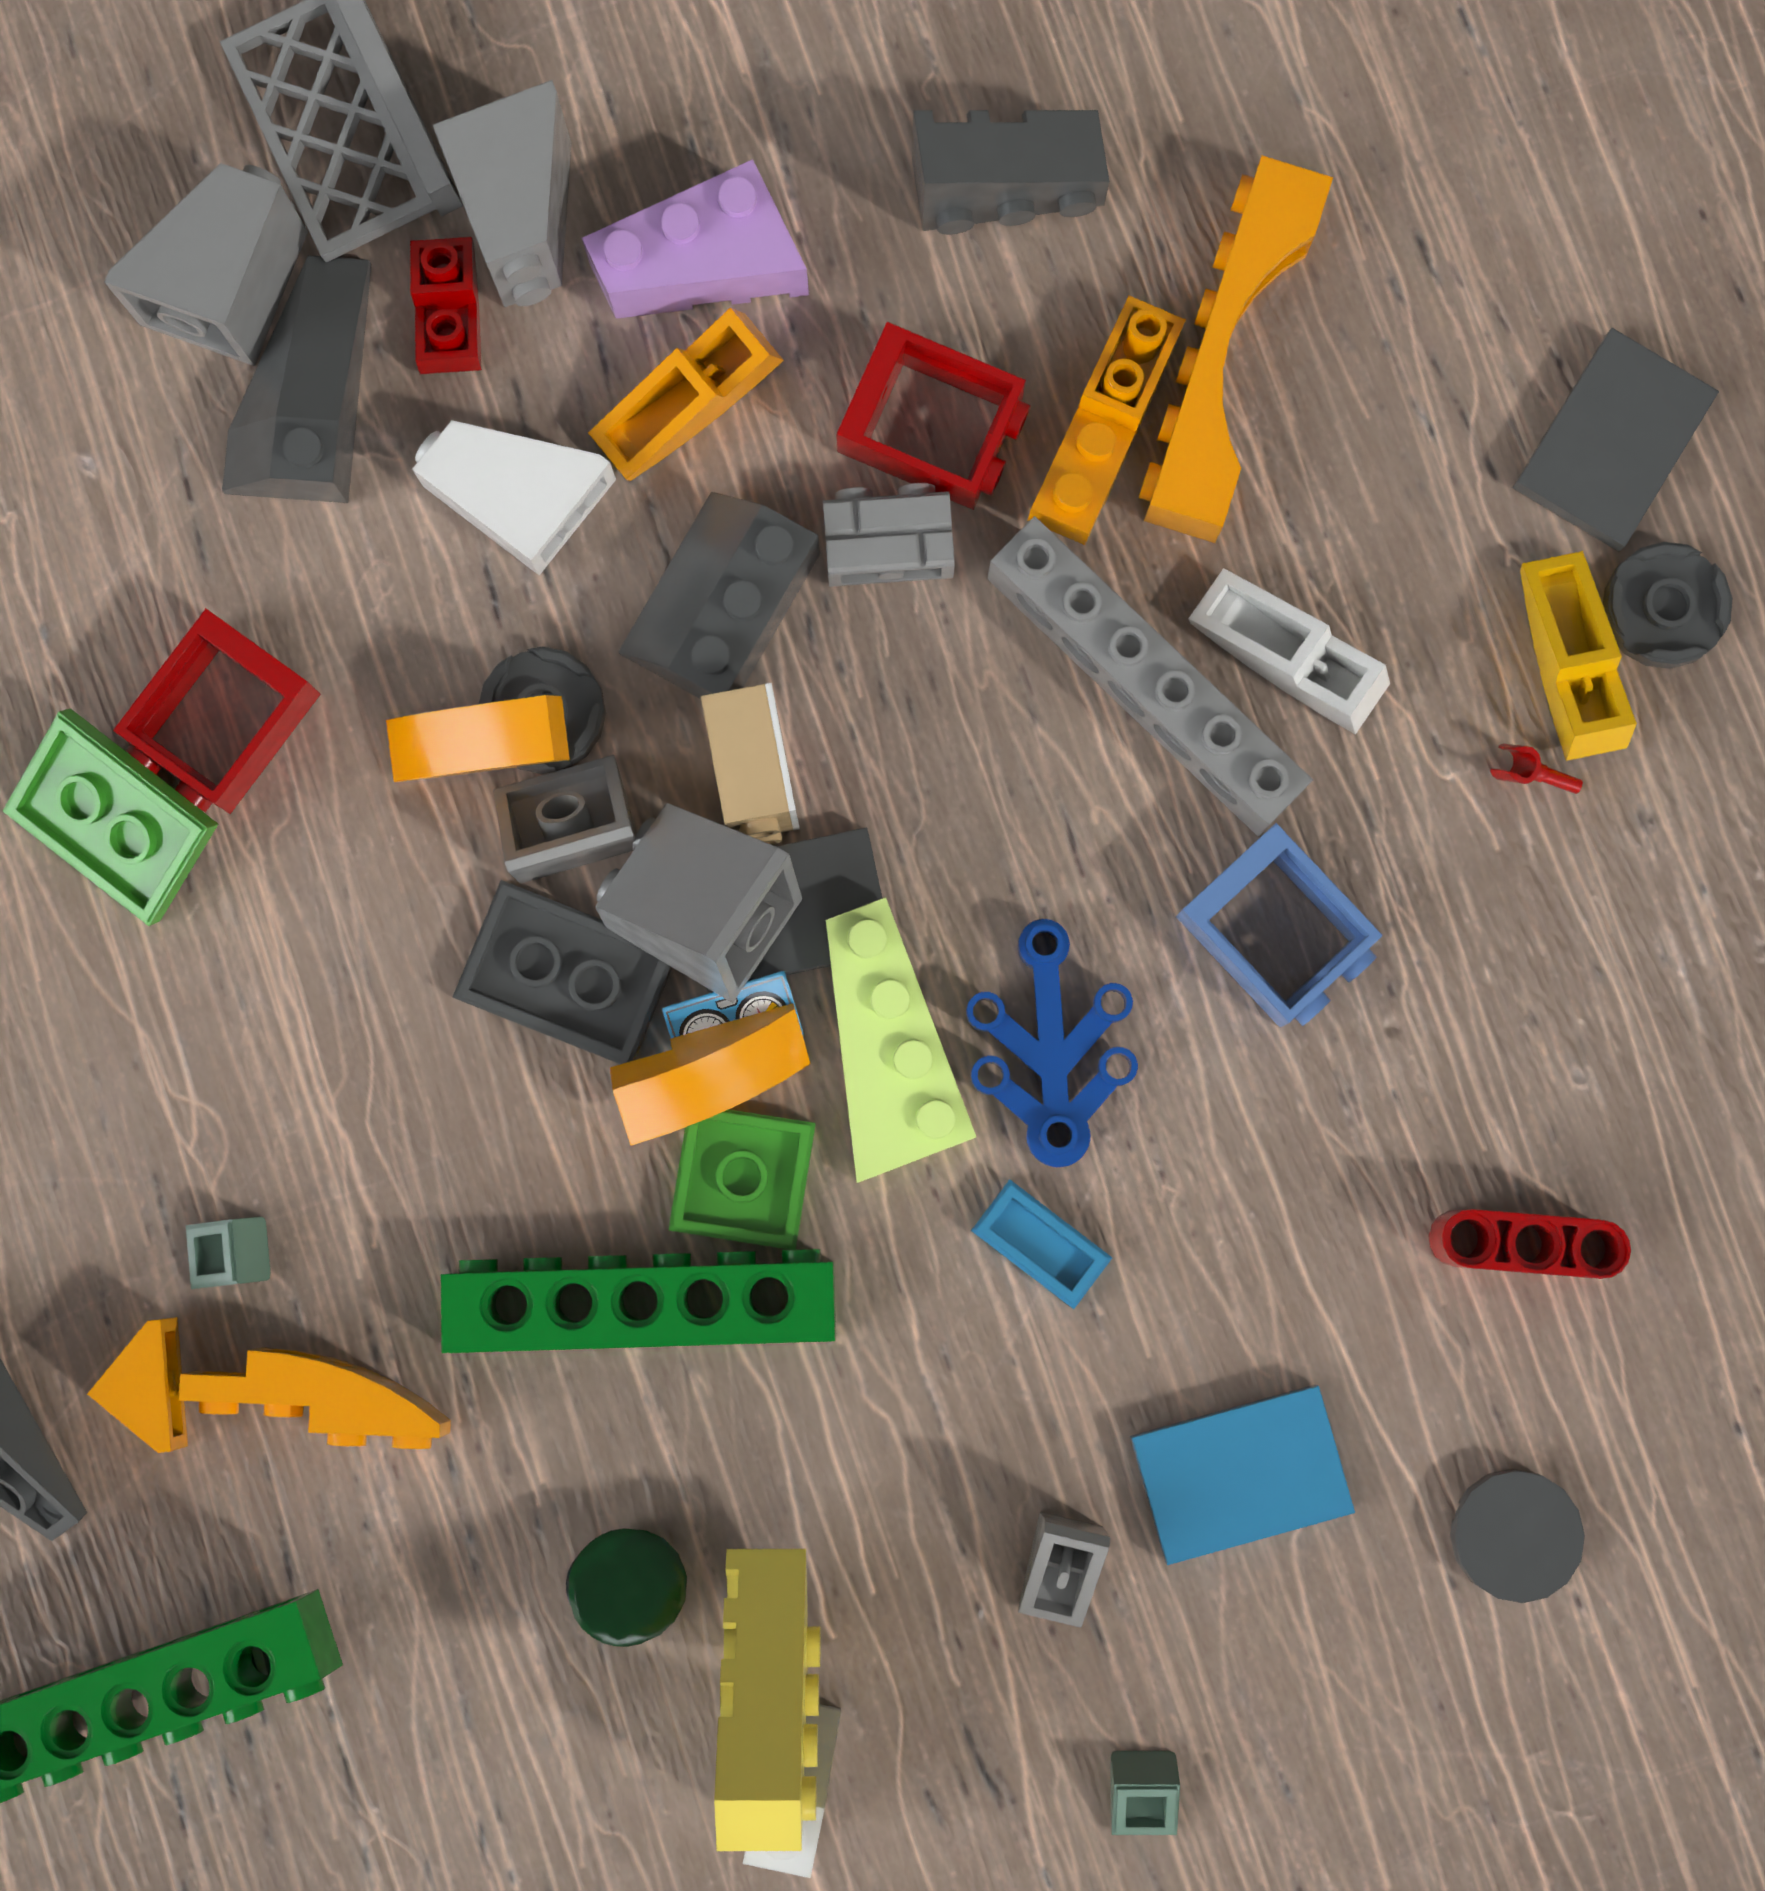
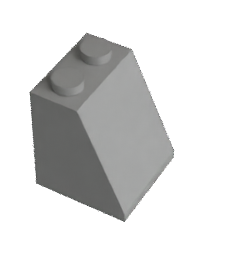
(514, 187)
(215, 263)
(701, 898)

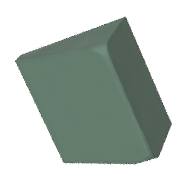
(228, 1252)
(1144, 1793)

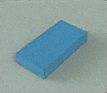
(1041, 1244)

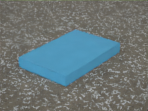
(1242, 1474)

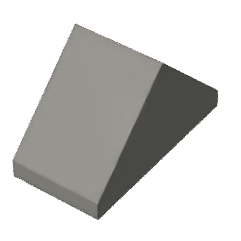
(1063, 1569)

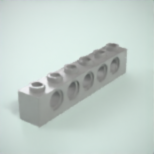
(1147, 676)

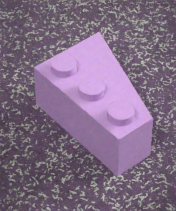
(698, 249)

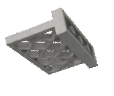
(393, 109)

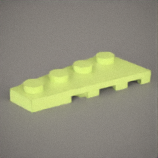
(892, 1059)

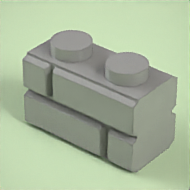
(888, 536)

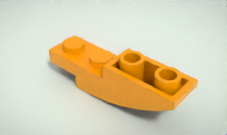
(1107, 420)
(342, 1398)

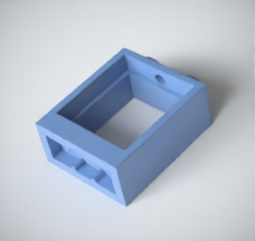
(1320, 890)

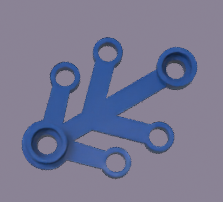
(1051, 1054)

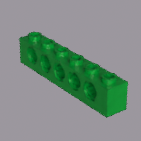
(473, 1324)
(290, 1633)

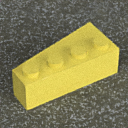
(765, 1704)

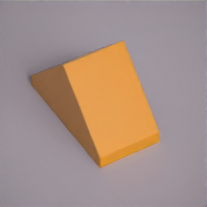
(144, 1387)

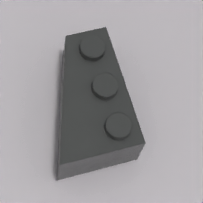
(1007, 168)

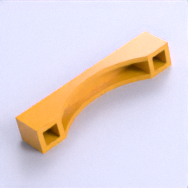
(1200, 465)

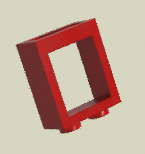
(904, 348)
(174, 681)

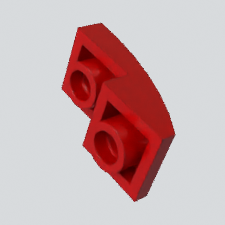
(445, 305)

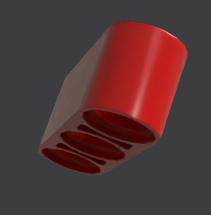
(1559, 1239)

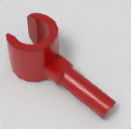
(1528, 767)

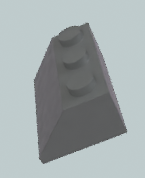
(722, 596)

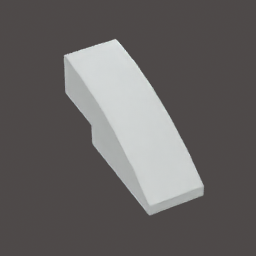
(1291, 650)

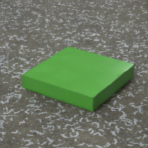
(743, 1178)

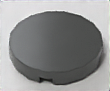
(1667, 605)
(558, 674)
(1517, 1535)

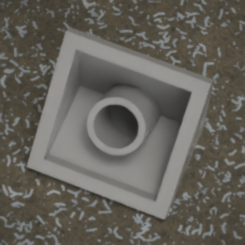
(564, 820)

